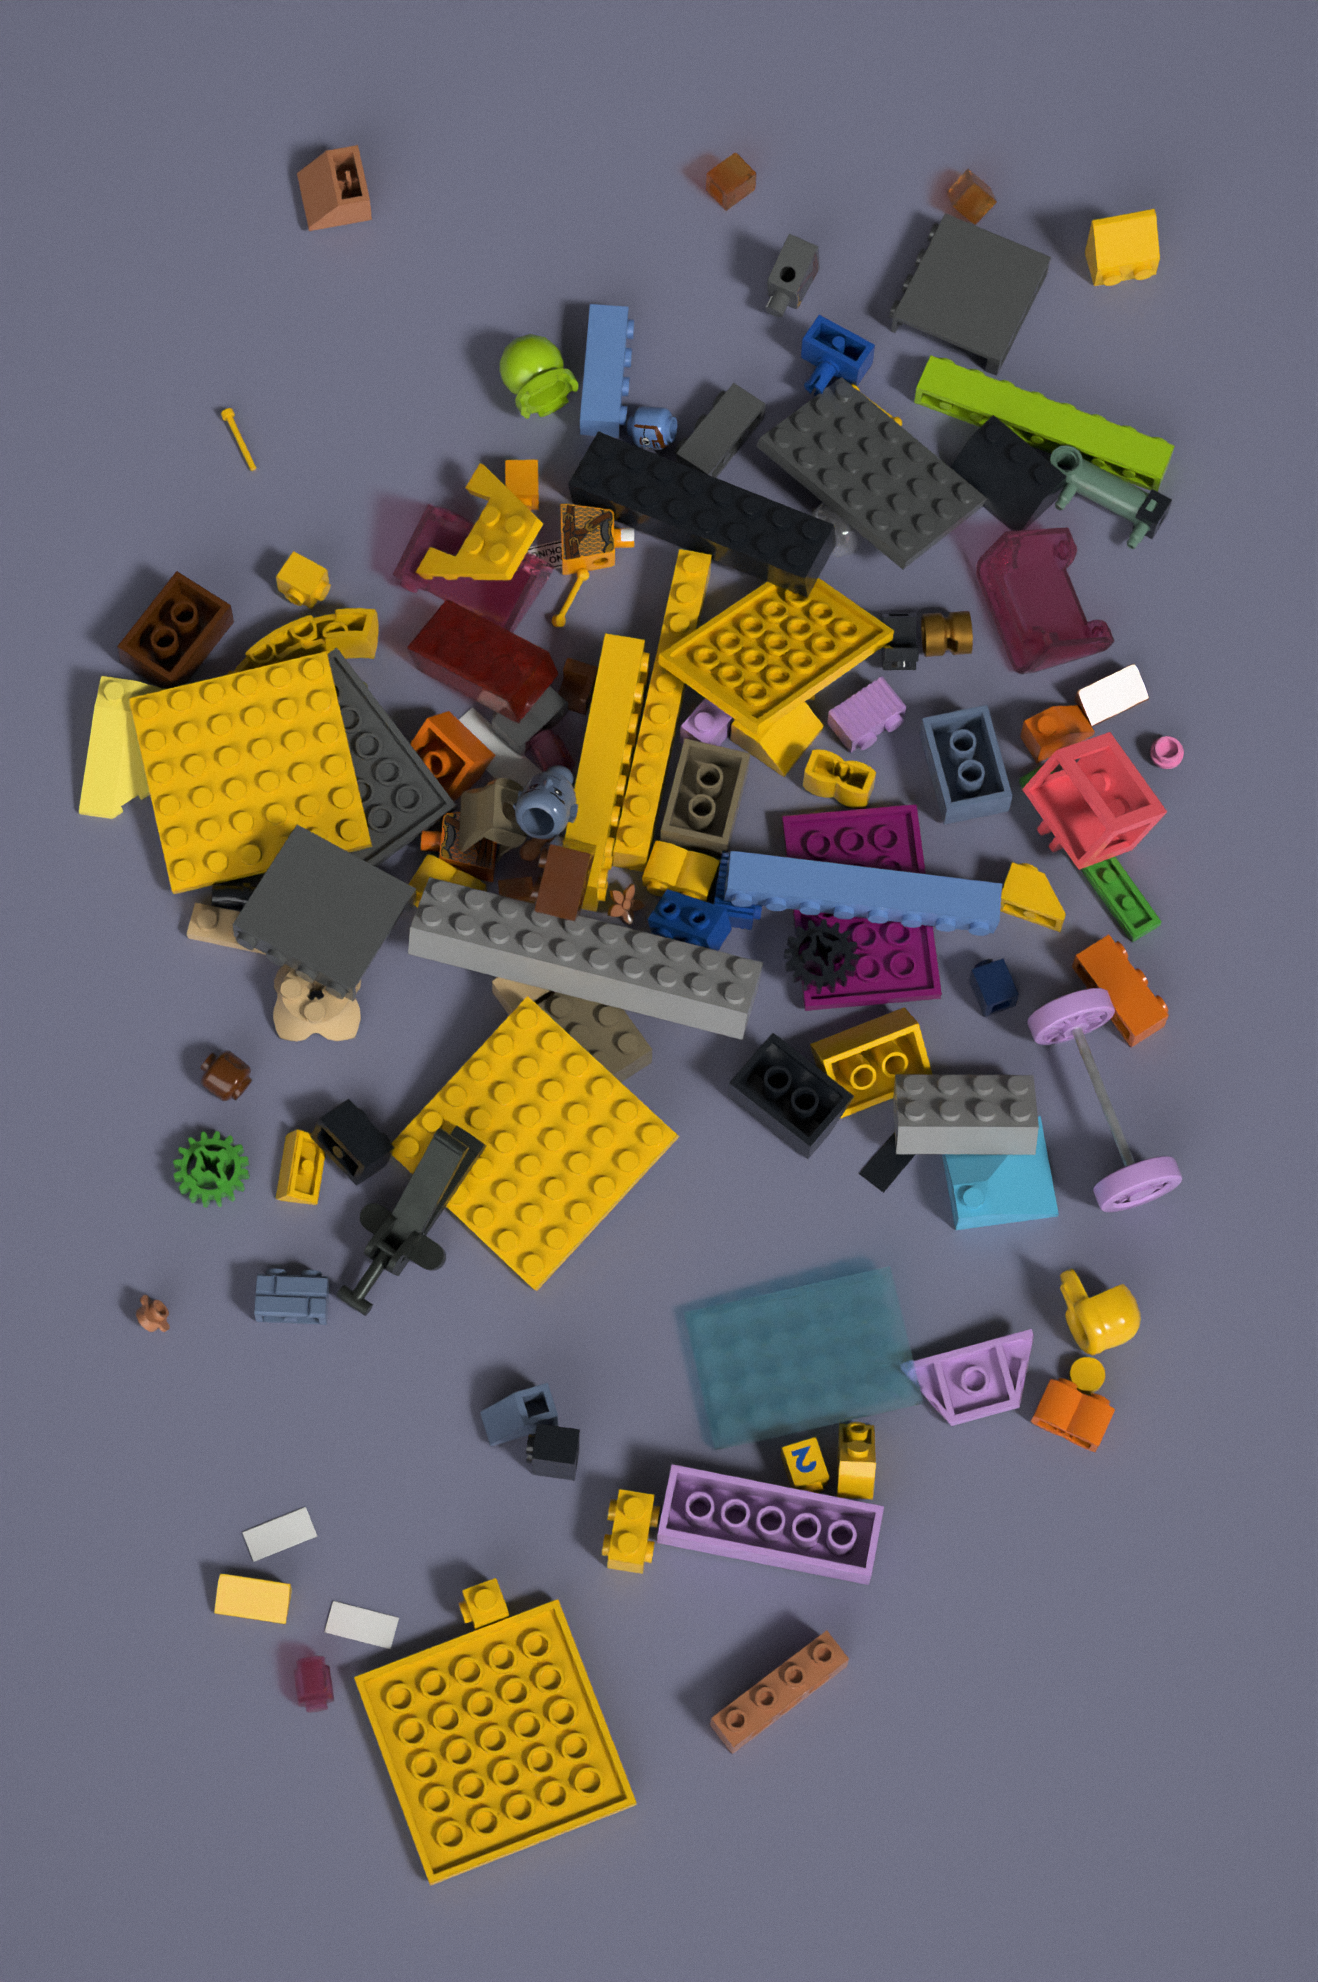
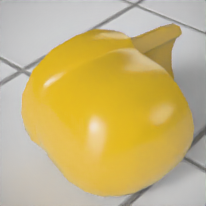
(1100, 1320)

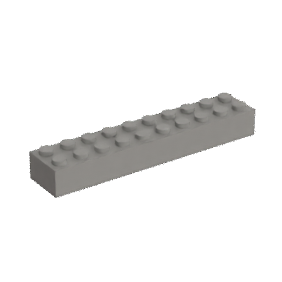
(585, 958)

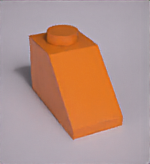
(1054, 730)

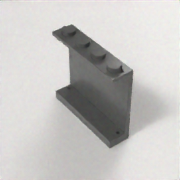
(971, 289)
(322, 912)

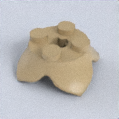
(299, 1016)

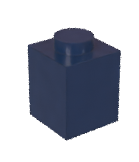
(993, 986)

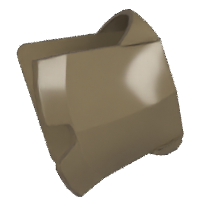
(491, 815)

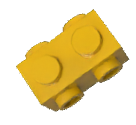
(629, 1543)

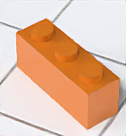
(1136, 1008)

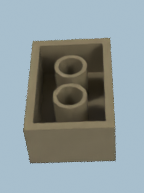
(705, 798)
(603, 1032)

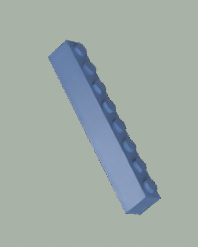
(862, 893)

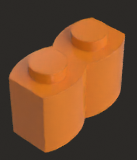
(1073, 1414)

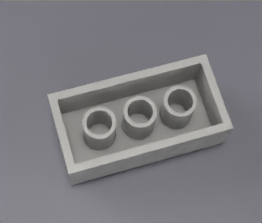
(965, 1114)

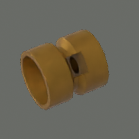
(946, 633)

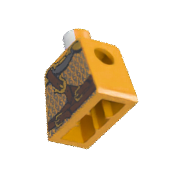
(590, 538)

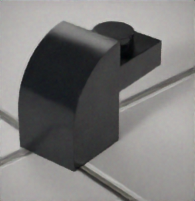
(902, 651)

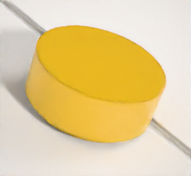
(1087, 1375)

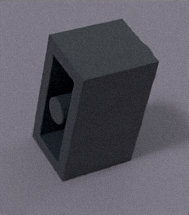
(352, 1142)
(554, 1451)

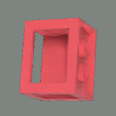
(1093, 804)

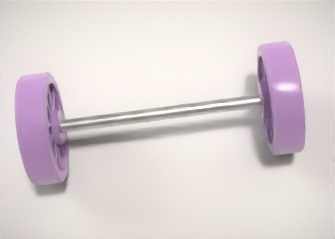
(1070, 1019)

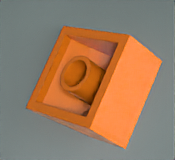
(451, 753)

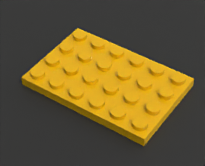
(775, 651)

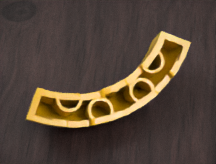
(349, 630)

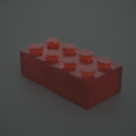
(482, 660)

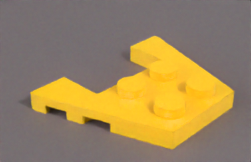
(495, 541)

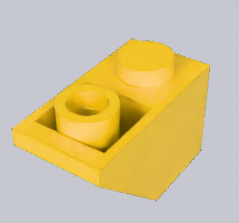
(856, 1461)

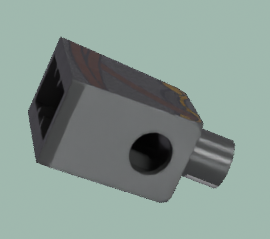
(792, 275)

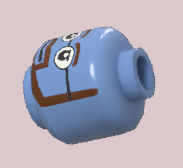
(652, 427)

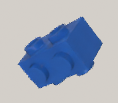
(690, 920)

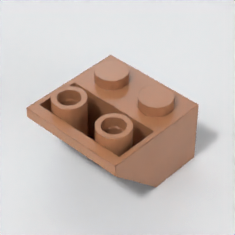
(335, 189)

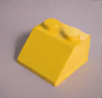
(1123, 248)
(781, 742)

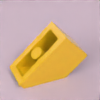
(1031, 897)

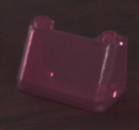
(495, 600)
(1036, 602)

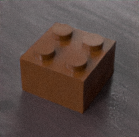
(564, 878)

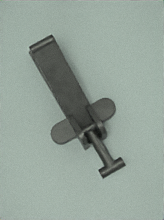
(403, 1233)

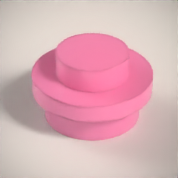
(1166, 752)

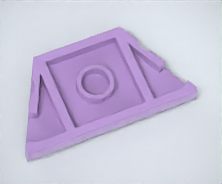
(976, 1378)

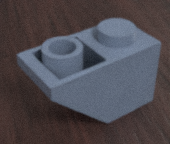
(519, 1414)

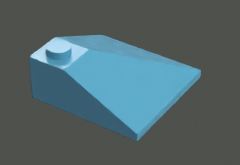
(1000, 1187)

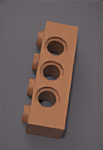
(779, 1692)

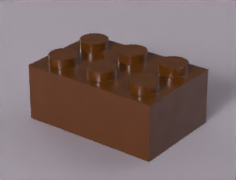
(175, 633)

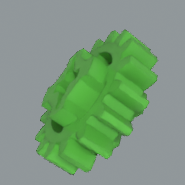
(221, 1160)

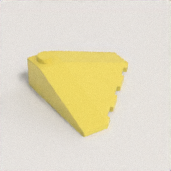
(114, 757)

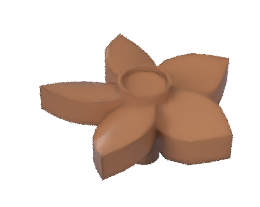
(624, 904)

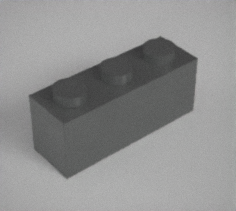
(721, 432)

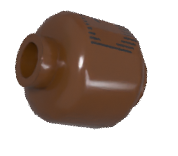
(225, 1075)

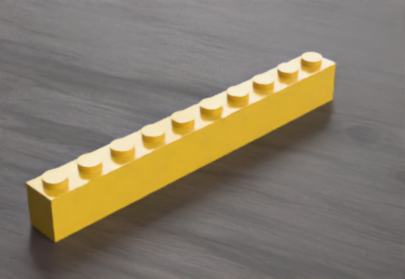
(660, 716)

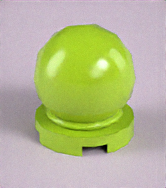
(535, 373)

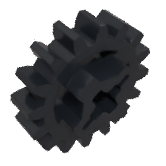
(808, 962)

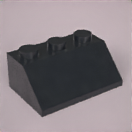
(1009, 474)
(789, 1095)

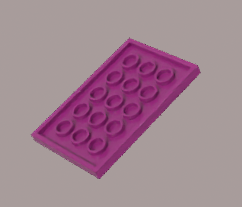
(893, 959)

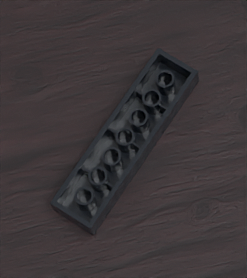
(703, 514)

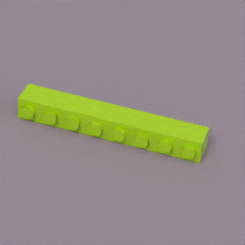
(1043, 422)

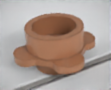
(152, 1314)

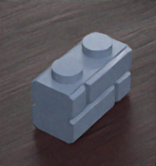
(292, 1297)

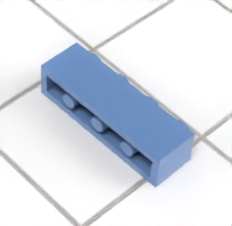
(604, 370)

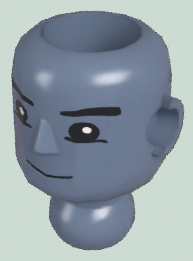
(547, 803)

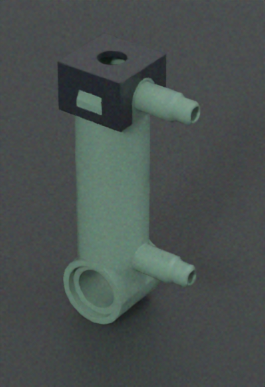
(1111, 492)

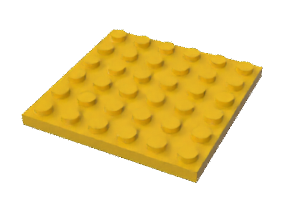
(243, 765)
(557, 1140)
(494, 1742)

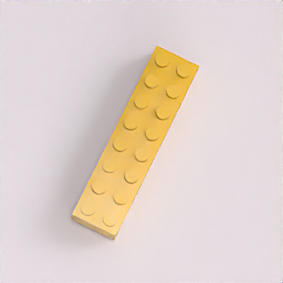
(607, 754)

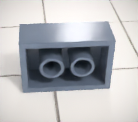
(965, 764)

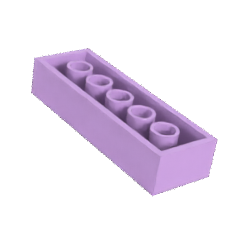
(770, 1524)

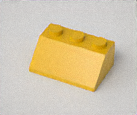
(871, 1055)

